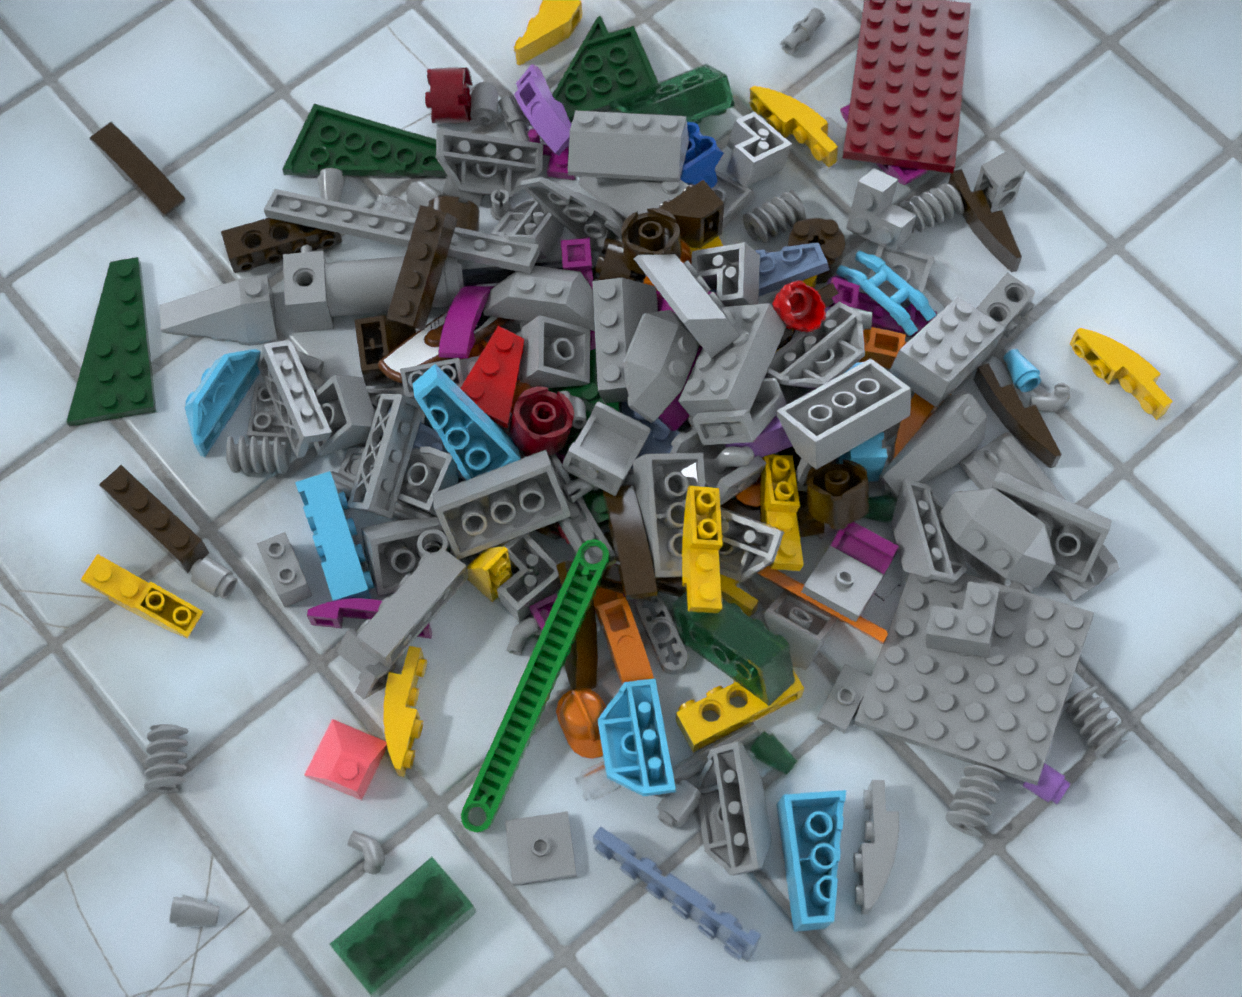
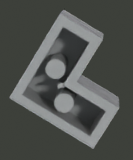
(756, 150)
(875, 215)
(731, 271)
(533, 578)
(967, 629)

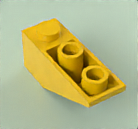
(550, 27)
(490, 571)

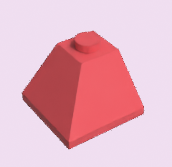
(346, 759)

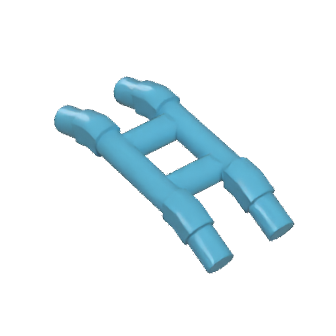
(893, 303)

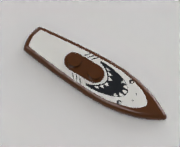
(424, 345)

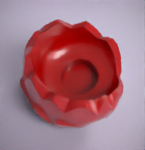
(800, 307)

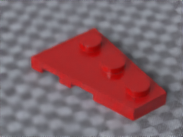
(495, 375)

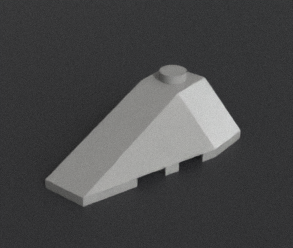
(577, 212)
(231, 311)
(940, 443)
(425, 474)
(393, 550)

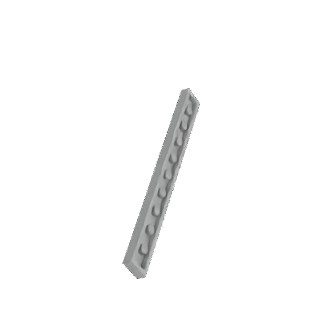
(397, 230)

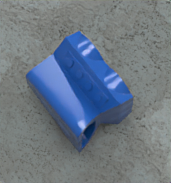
(700, 158)

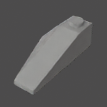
(661, 496)

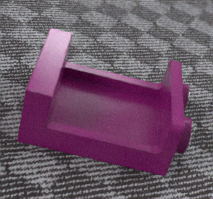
(865, 547)

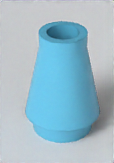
(1023, 373)

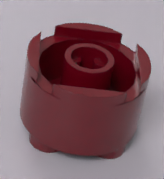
(449, 95)
(541, 421)

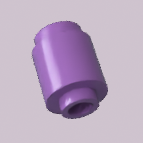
(1050, 785)

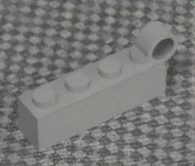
(414, 603)

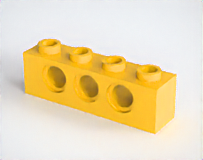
(702, 733)

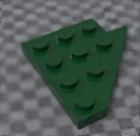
(604, 70)

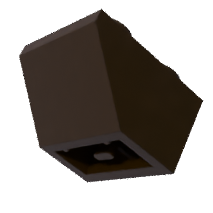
(697, 213)
(375, 340)

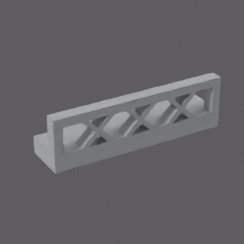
(292, 396)
(390, 455)

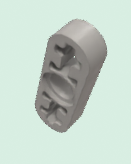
(662, 655)

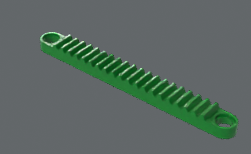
(535, 686)

